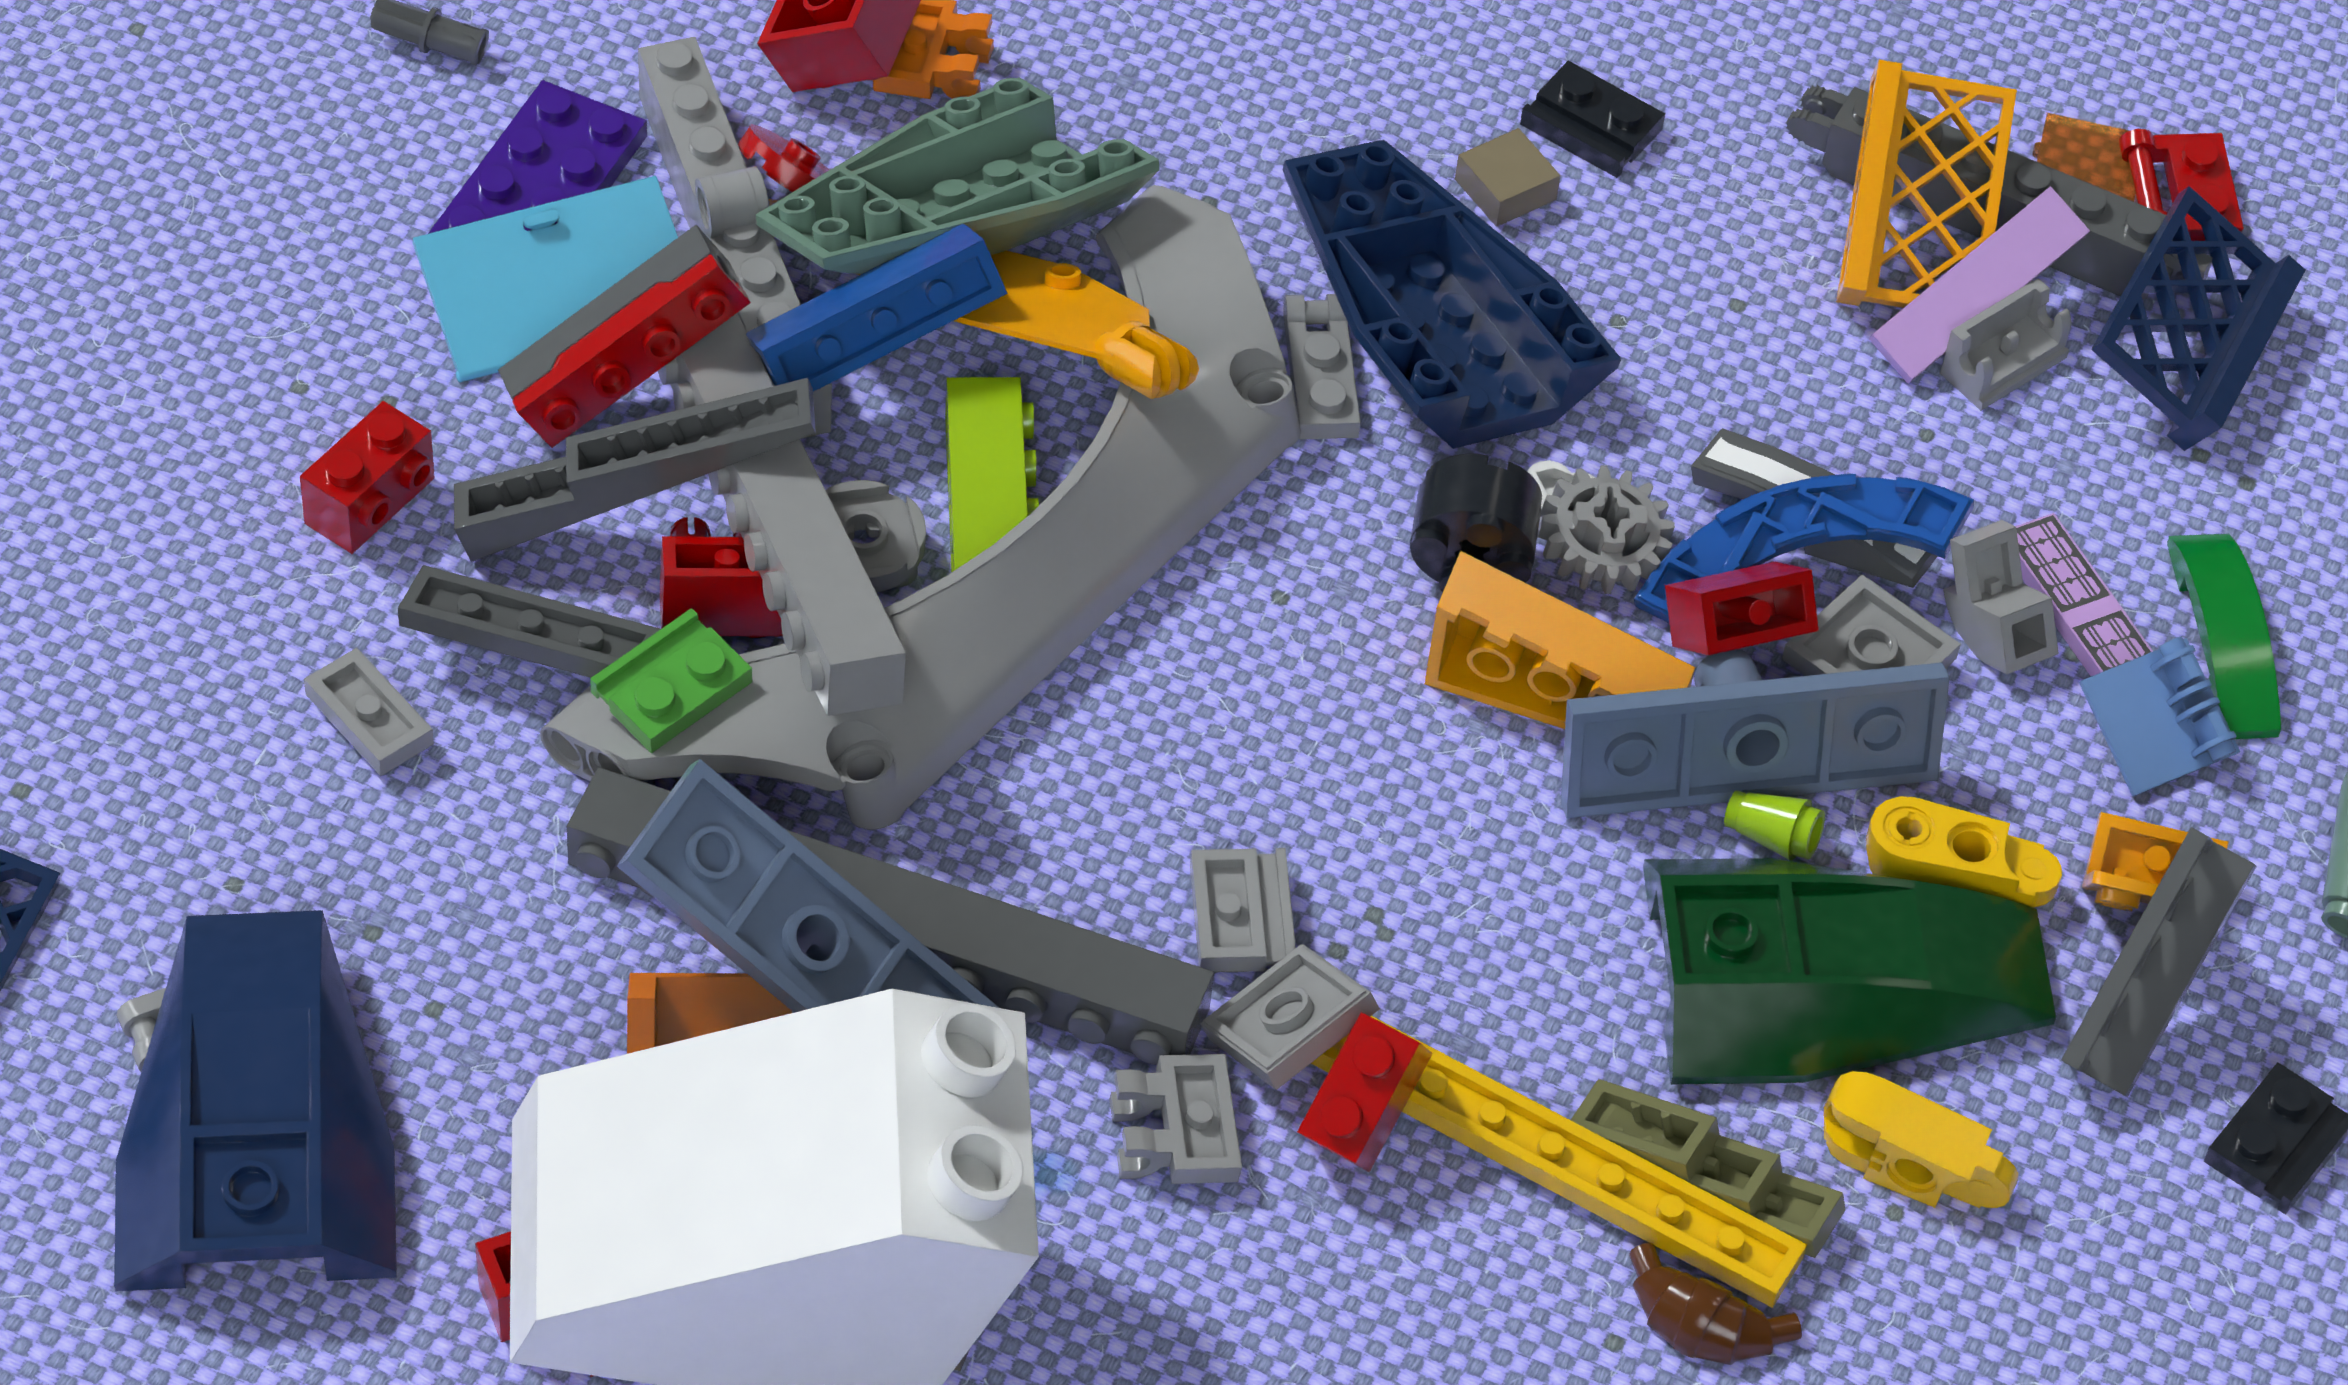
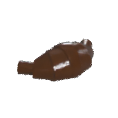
(1704, 1316)

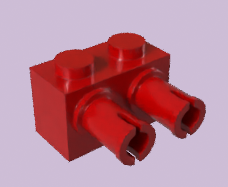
(714, 582)

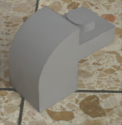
(1991, 606)

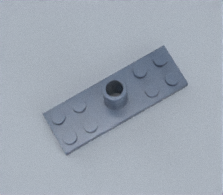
(1752, 736)
(776, 902)

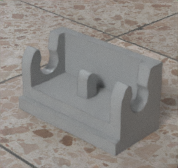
(2006, 346)

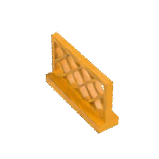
(1879, 168)

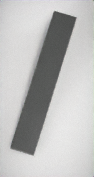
(627, 464)

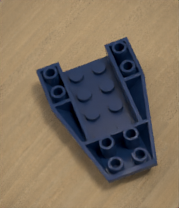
(1443, 299)
(254, 1114)

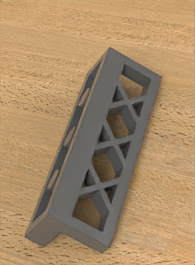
(517, 622)
(2159, 962)

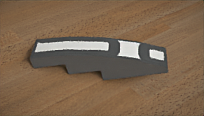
(1747, 467)

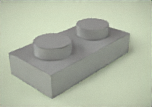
(368, 711)

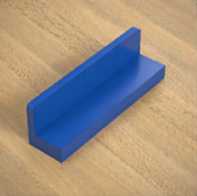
(880, 310)

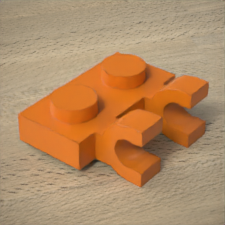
(922, 56)

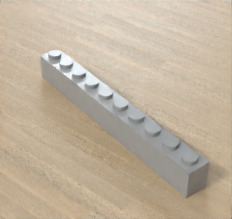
(796, 541)

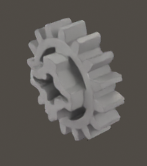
(1605, 529)

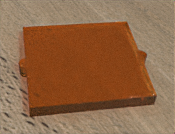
(2085, 152)

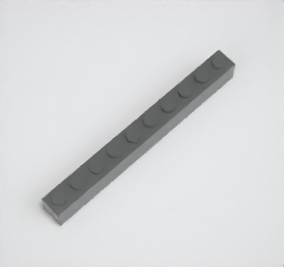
(1008, 953)

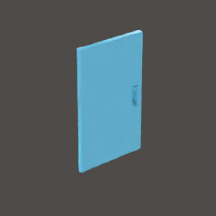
(511, 286)

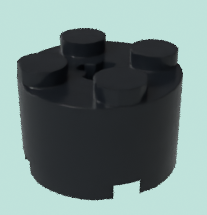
(1477, 512)

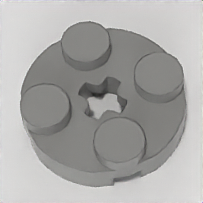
(899, 525)

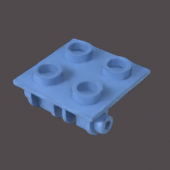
(2159, 716)

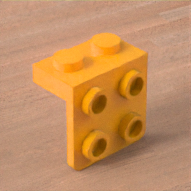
(2130, 860)

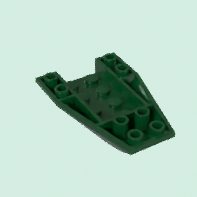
(1834, 968)

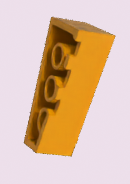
(1532, 651)

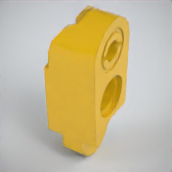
(1959, 850)
(1914, 1144)

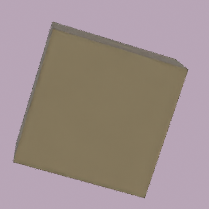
(1507, 177)

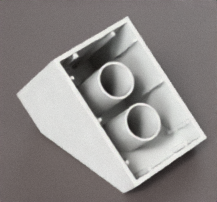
(778, 1199)

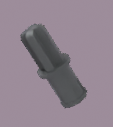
(430, 30)

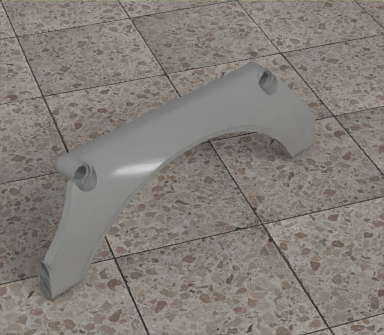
(1046, 585)

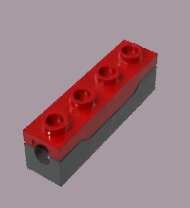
(623, 336)

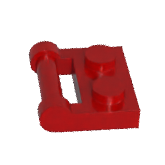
(2188, 161)

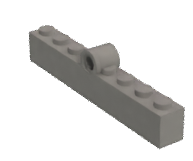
(715, 183)

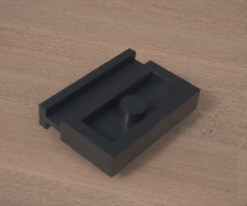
(1592, 119)
(2280, 1138)

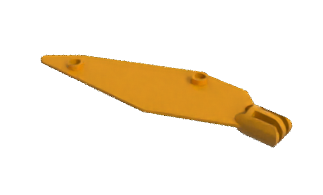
(1080, 315)

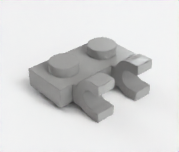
(1197, 1118)

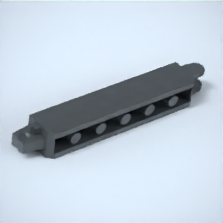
(2117, 226)

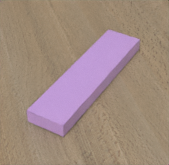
(1981, 279)

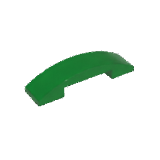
(2230, 631)

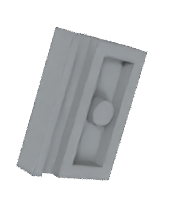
(1241, 909)

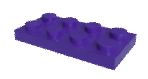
(548, 153)

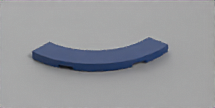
(1807, 515)

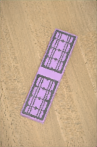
(2082, 603)

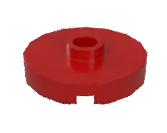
(786, 161)

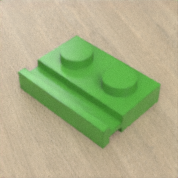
(671, 680)

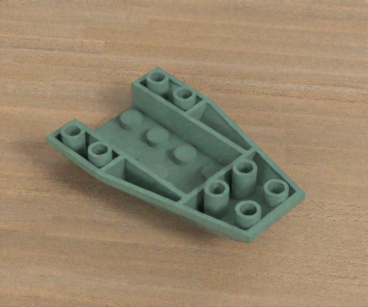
(970, 163)

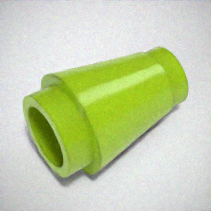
(1777, 822)

